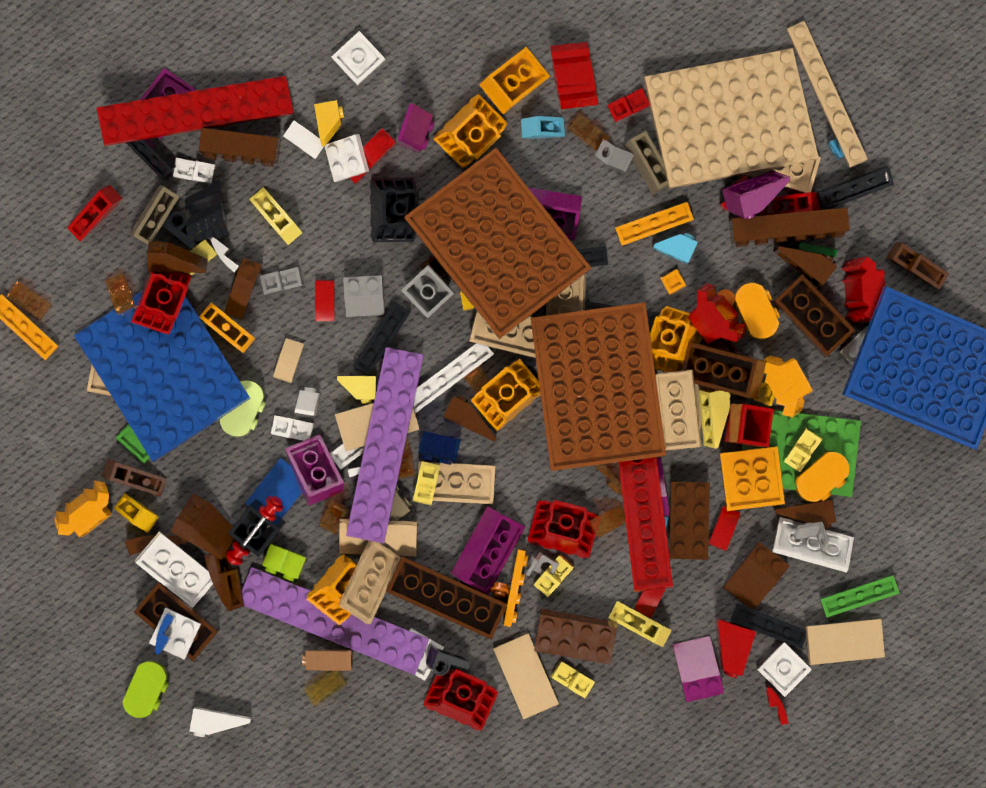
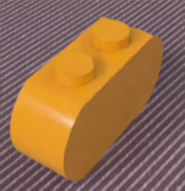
(756, 310)
(227, 327)
(822, 477)

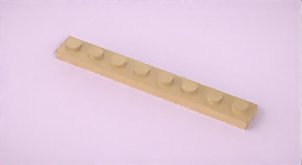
(827, 94)

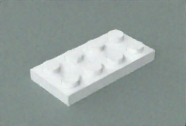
(808, 549)
(175, 569)

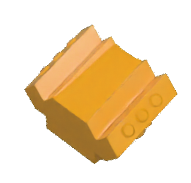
(471, 131)
(670, 339)
(787, 384)
(507, 394)
(84, 511)
(331, 587)

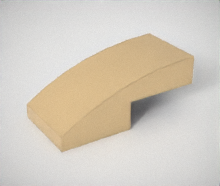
(288, 360)

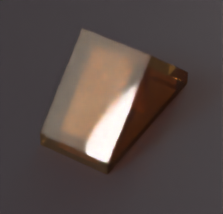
(332, 516)

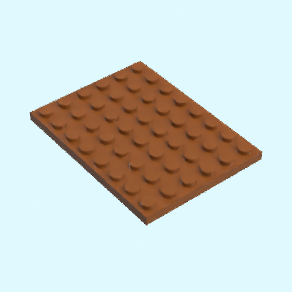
(497, 243)
(598, 386)

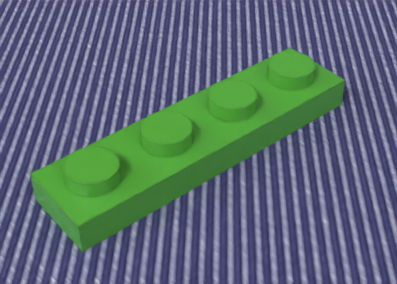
(859, 596)

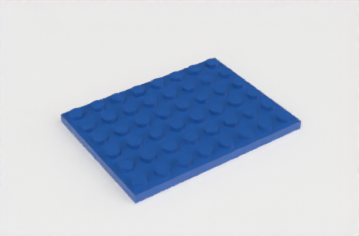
(923, 368)
(162, 381)

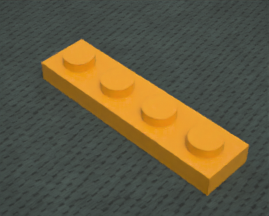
(654, 223)
(26, 329)
(514, 596)

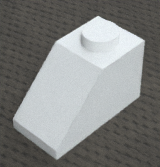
(307, 402)

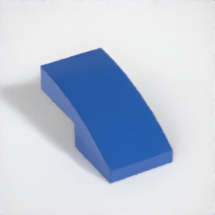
(162, 638)

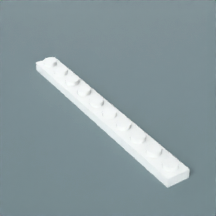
(429, 391)

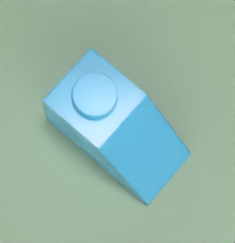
(542, 127)
(678, 247)

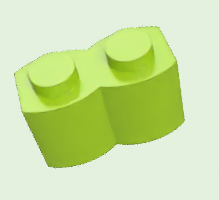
(284, 561)

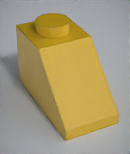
(328, 120)
(136, 513)

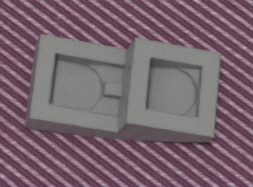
(282, 280)

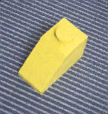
(361, 387)

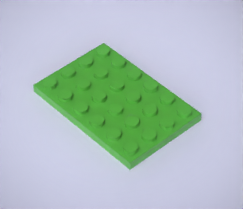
(837, 436)

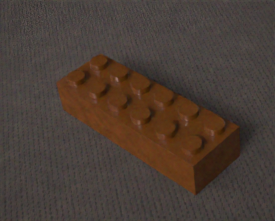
(789, 226)
(446, 597)

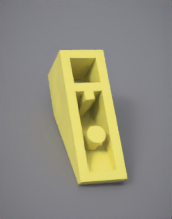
(275, 216)
(714, 412)
(640, 624)

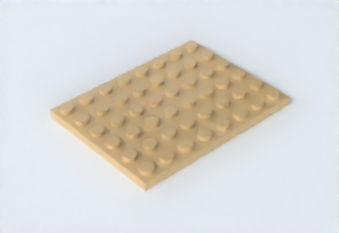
(730, 118)

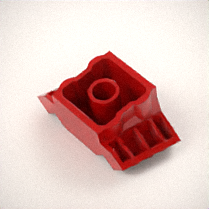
(573, 75)
(862, 288)
(161, 300)
(715, 316)
(562, 528)
(461, 698)

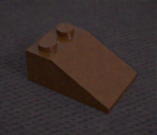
(811, 265)
(203, 526)
(756, 576)

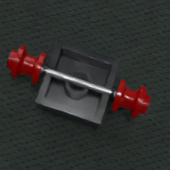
(255, 529)

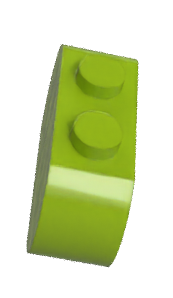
(146, 689)

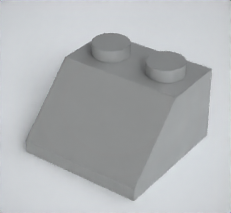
(427, 291)
(363, 296)

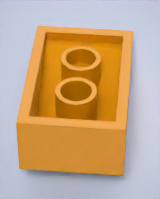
(514, 80)

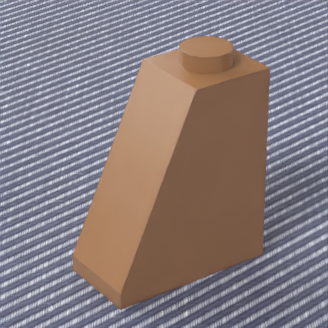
(328, 659)

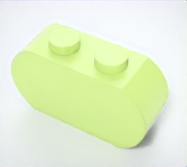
(243, 418)

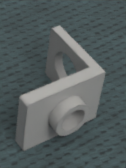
(616, 157)
(812, 530)
(535, 564)

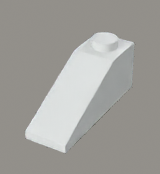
(210, 721)

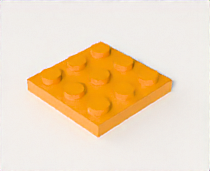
(752, 478)

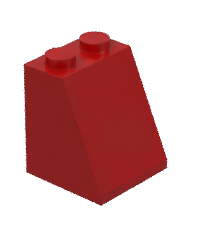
(749, 425)
(733, 646)

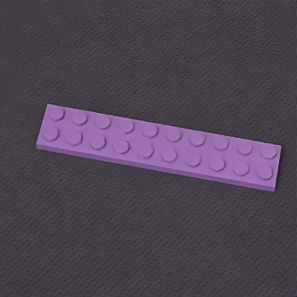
(385, 445)
(377, 640)

